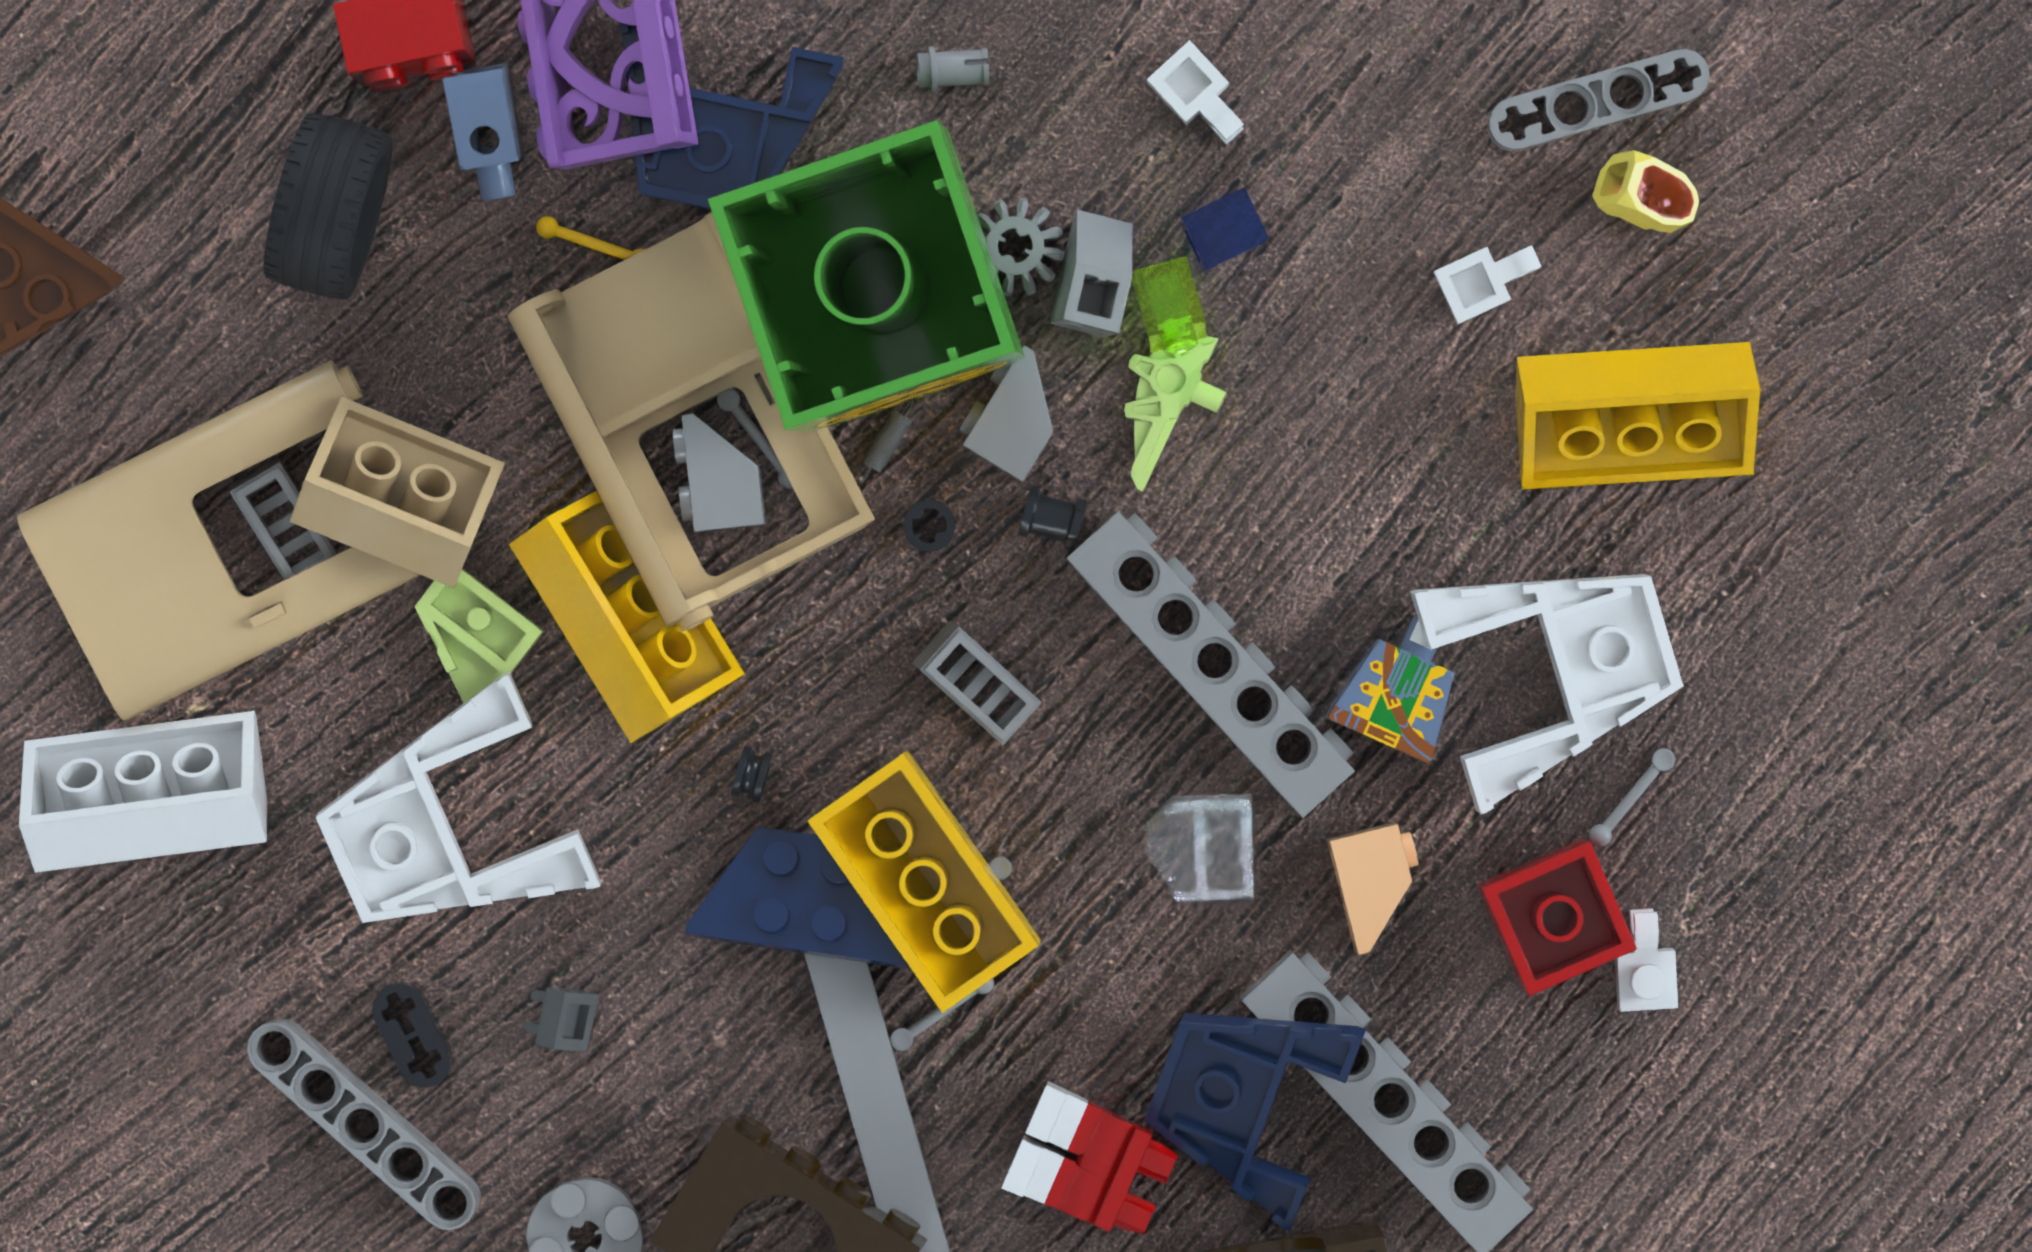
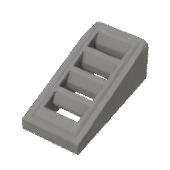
(256, 480)
(941, 647)

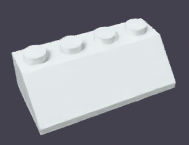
(143, 792)

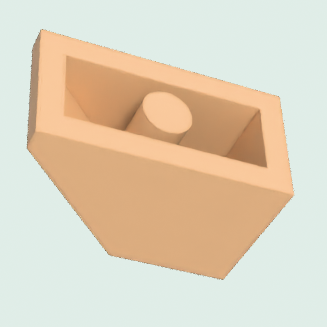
(1371, 878)

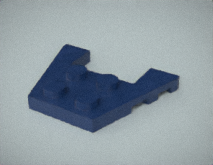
(736, 136)
(1222, 1089)

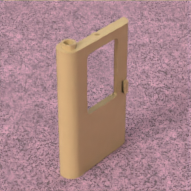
(644, 350)
(146, 576)

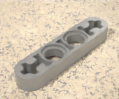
(1596, 95)

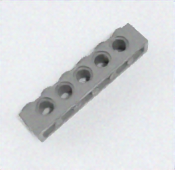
(1299, 783)
(1478, 1219)

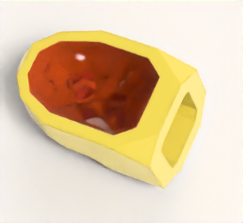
(1646, 192)

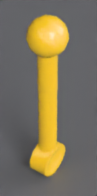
(548, 227)

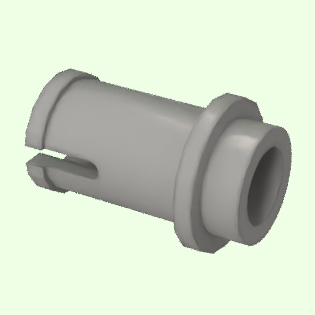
(952, 68)

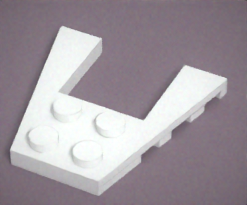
(1605, 654)
(400, 846)

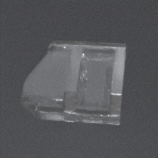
(1204, 846)

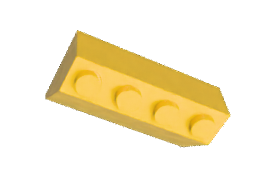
(1636, 415)
(614, 625)
(924, 881)

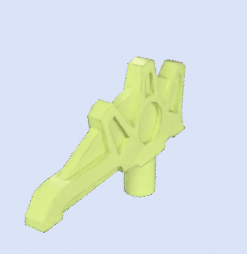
(1163, 391)

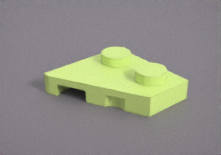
(475, 632)

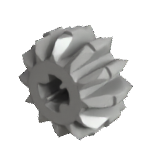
(1024, 230)

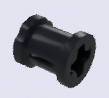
(1052, 518)

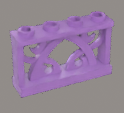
(661, 96)

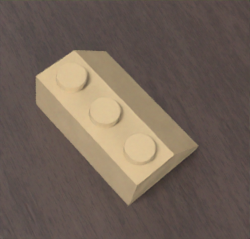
(396, 492)

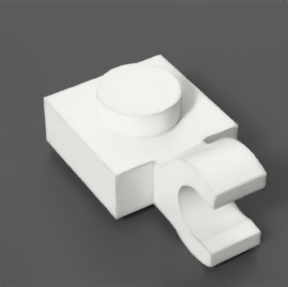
(1192, 88)
(1478, 282)
(1648, 975)

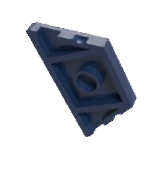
(792, 898)

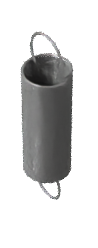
(886, 441)

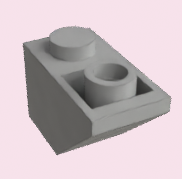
(1094, 275)
(1014, 422)
(723, 482)

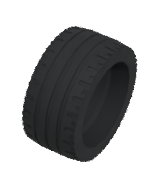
(327, 206)

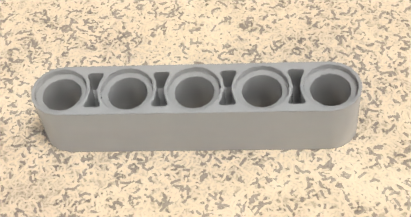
(335, 1118)

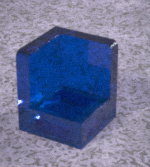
(1223, 229)

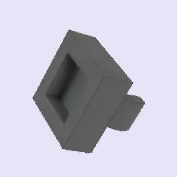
(564, 1018)

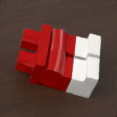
(1106, 1161)

